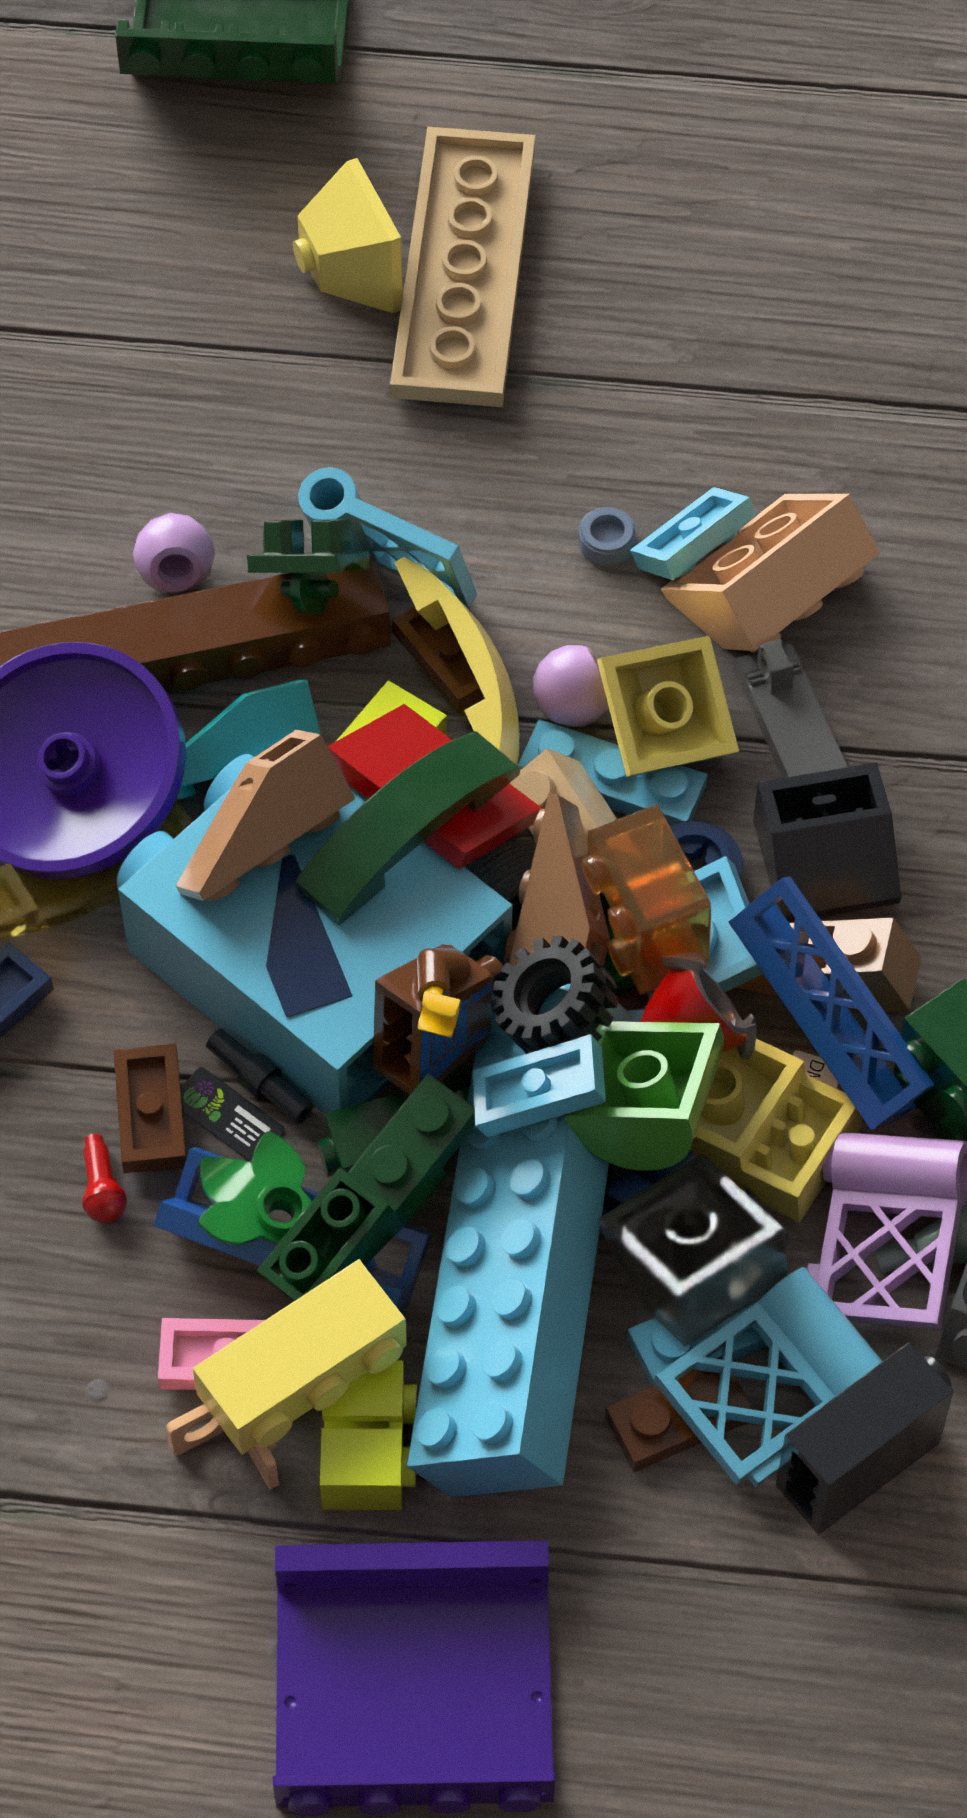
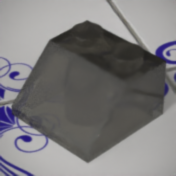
(696, 1248)

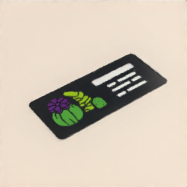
(226, 1112)

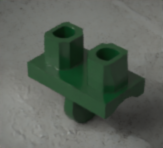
(330, 553)

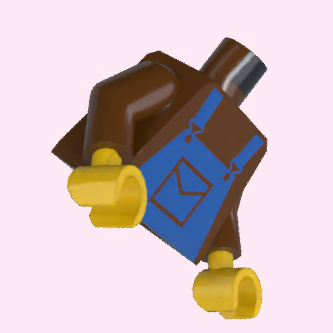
(432, 1014)

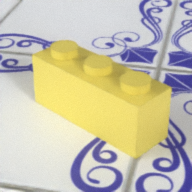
(301, 1358)

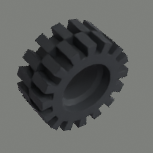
(537, 978)

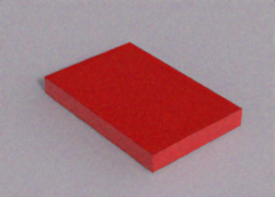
(395, 742)

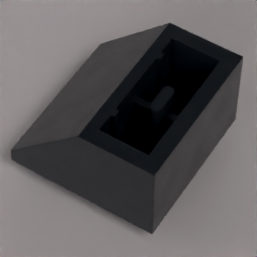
(831, 838)

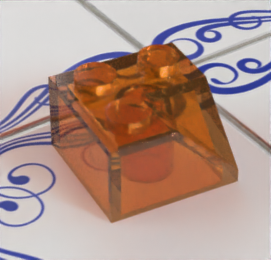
(651, 894)

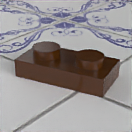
(439, 657)
(149, 1108)
(652, 1428)

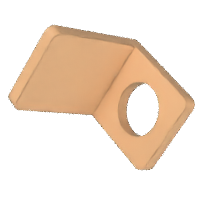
(181, 1441)

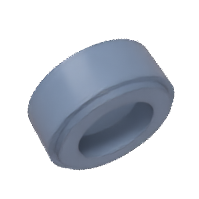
(606, 536)

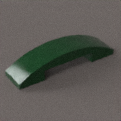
(399, 818)

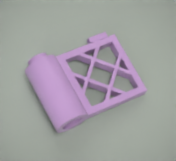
(899, 1178)

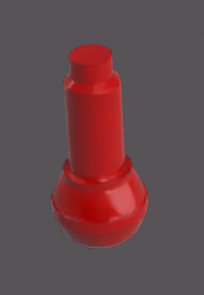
(104, 1197)

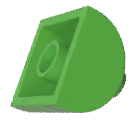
(653, 1092)

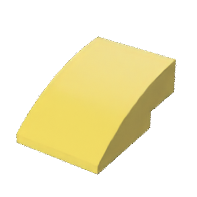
(773, 1127)

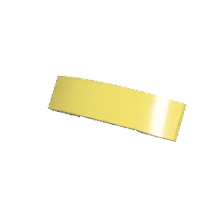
(497, 714)

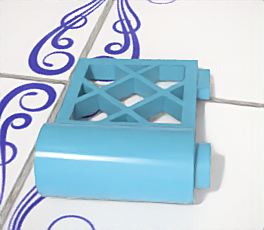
(333, 495)
(808, 1338)

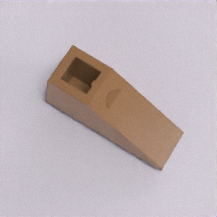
(273, 802)
(555, 889)
(877, 953)

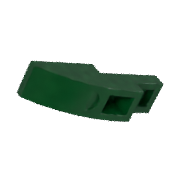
(377, 1196)

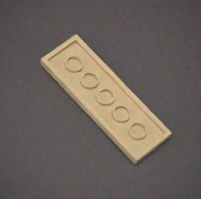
(463, 267)

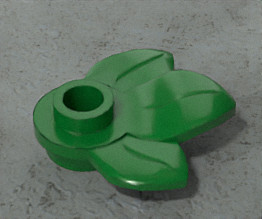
(248, 1192)

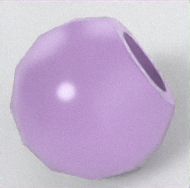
(173, 548)
(570, 687)

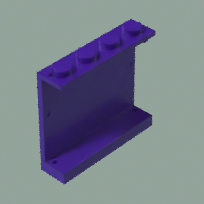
(413, 1676)

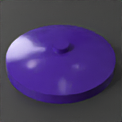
(83, 759)

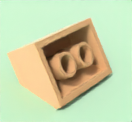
(775, 570)

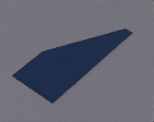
(300, 951)

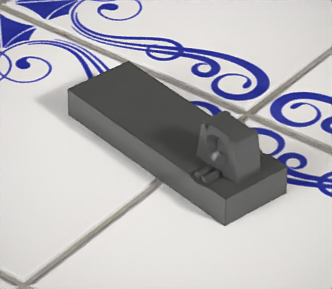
(788, 711)

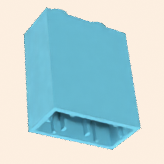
(220, 947)

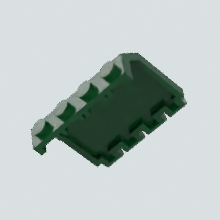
(236, 39)

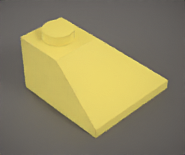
(351, 242)
(667, 706)

